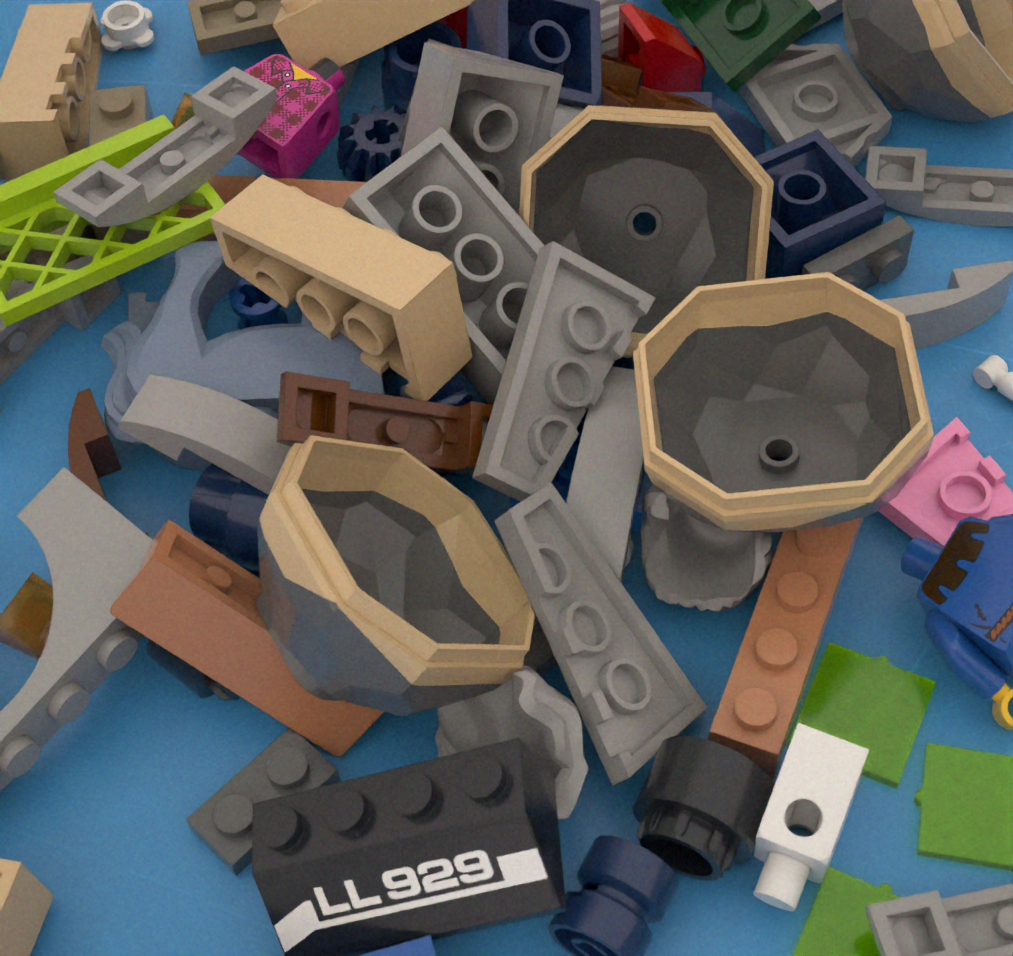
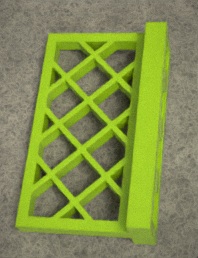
(32, 212)

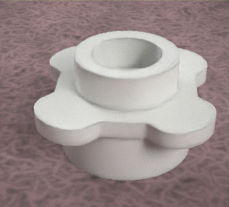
(126, 26)

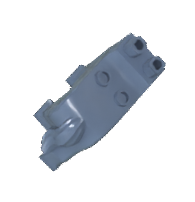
(245, 364)

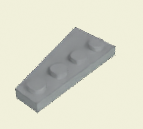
(561, 351)
(604, 645)

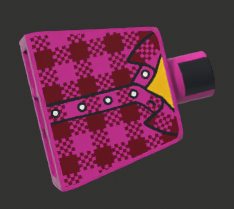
(299, 120)

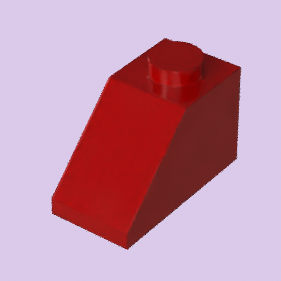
(660, 52)

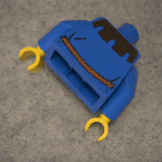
(970, 604)

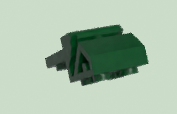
(742, 34)

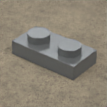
(869, 258)
(279, 770)

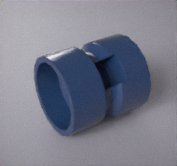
(619, 896)

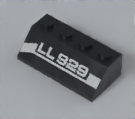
(411, 852)

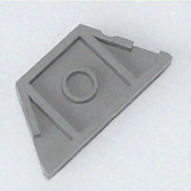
(818, 90)

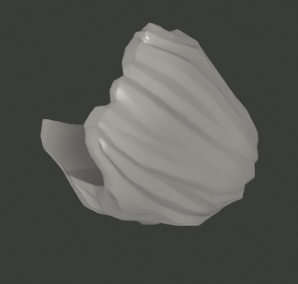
(698, 562)
(524, 710)

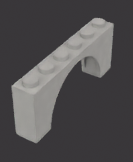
(90, 562)

